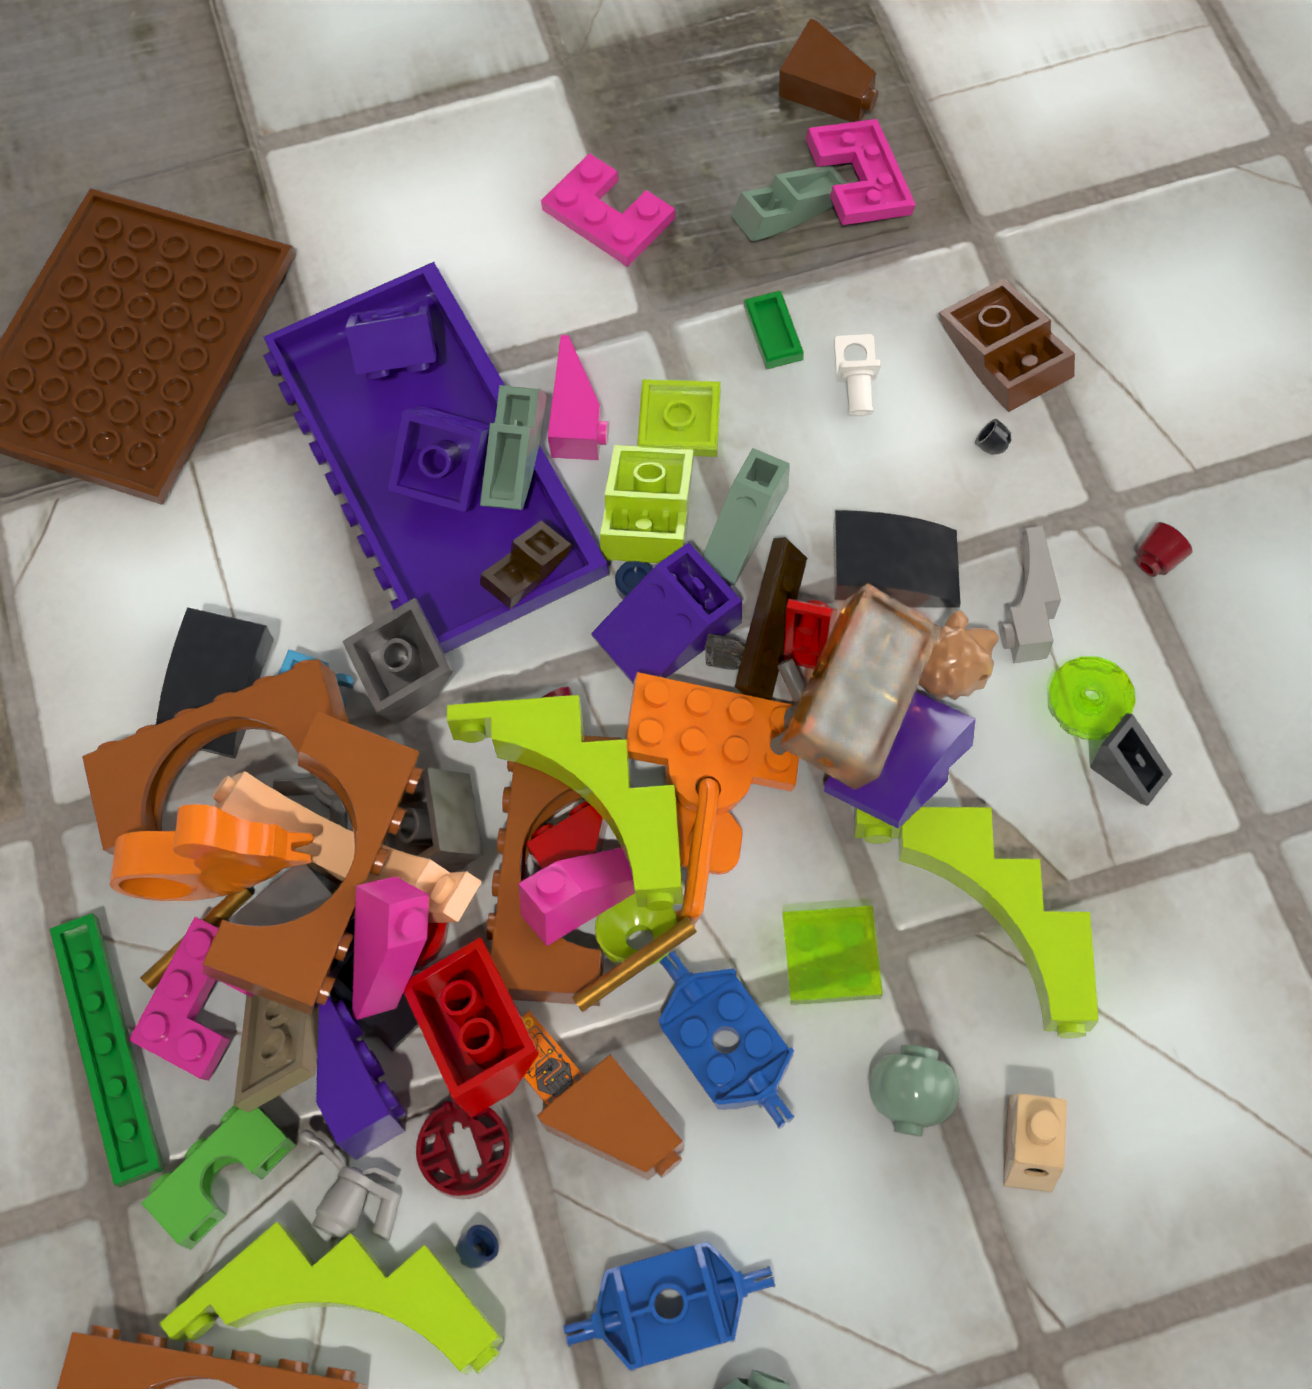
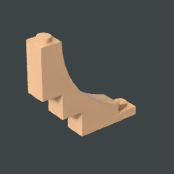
(334, 846)

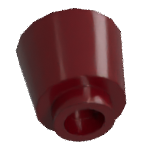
(1163, 550)

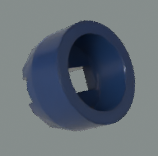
(473, 1237)

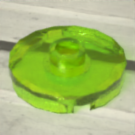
(1085, 716)

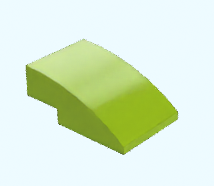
(646, 503)

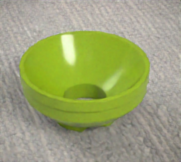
(623, 920)

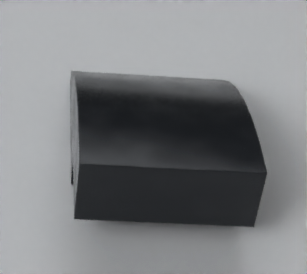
(897, 555)
(210, 659)

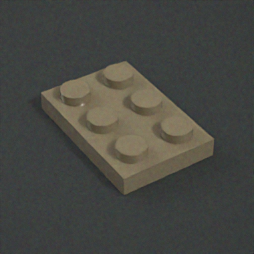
(275, 1051)

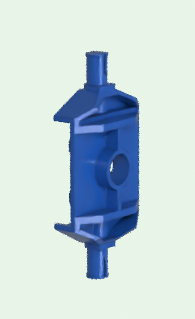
(717, 1003)
(709, 1316)

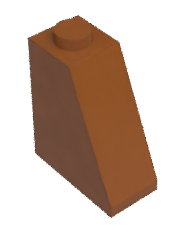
(615, 1122)

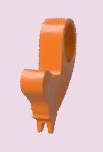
(204, 857)

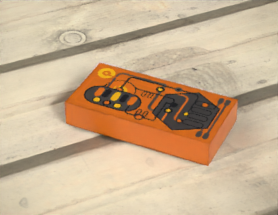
(552, 1070)

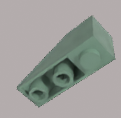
(746, 514)

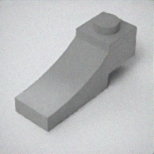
(1027, 625)

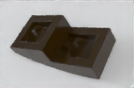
(526, 566)

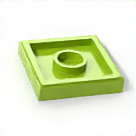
(680, 415)

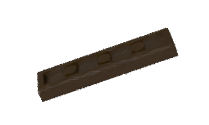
(767, 630)

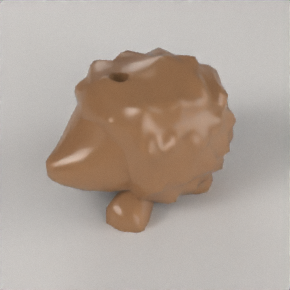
(959, 659)

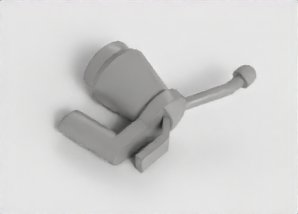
(343, 1205)

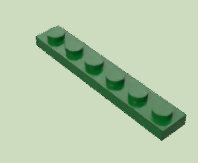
(106, 1051)

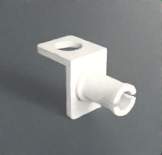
(857, 373)

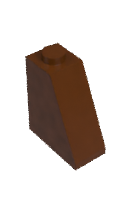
(827, 76)

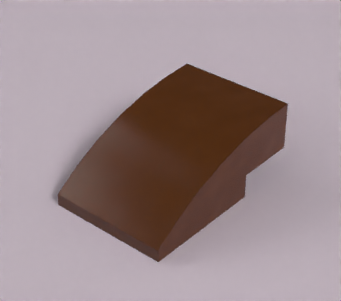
(1008, 344)

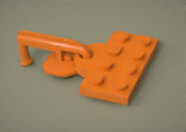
(710, 741)

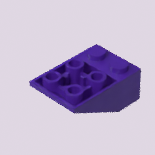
(669, 616)
(348, 1091)

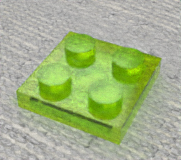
(831, 955)

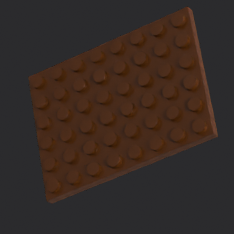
(131, 342)

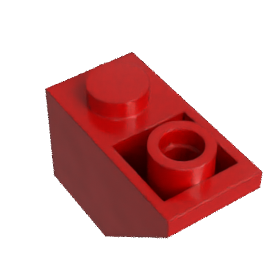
(573, 837)

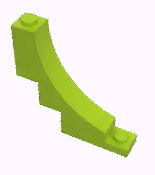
(550, 738)
(1053, 943)
(281, 1277)

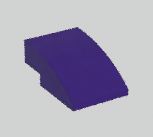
(917, 764)

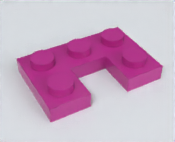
(881, 187)
(578, 206)
(169, 1018)

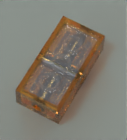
(861, 687)

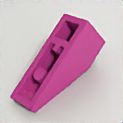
(575, 412)
(574, 892)
(387, 942)

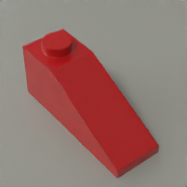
(807, 631)

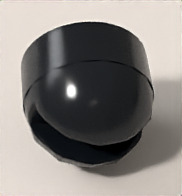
(994, 438)

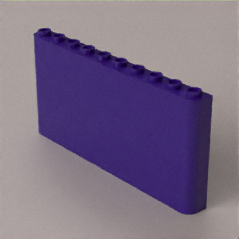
(355, 428)

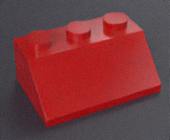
(472, 1027)

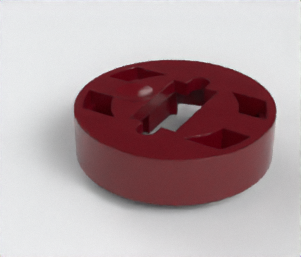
(440, 1126)

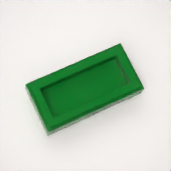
(773, 330)

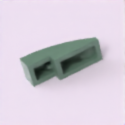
(787, 202)
(512, 447)

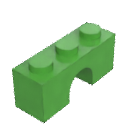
(184, 1199)

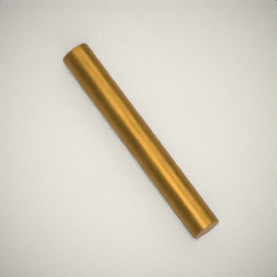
(220, 912)
(634, 964)

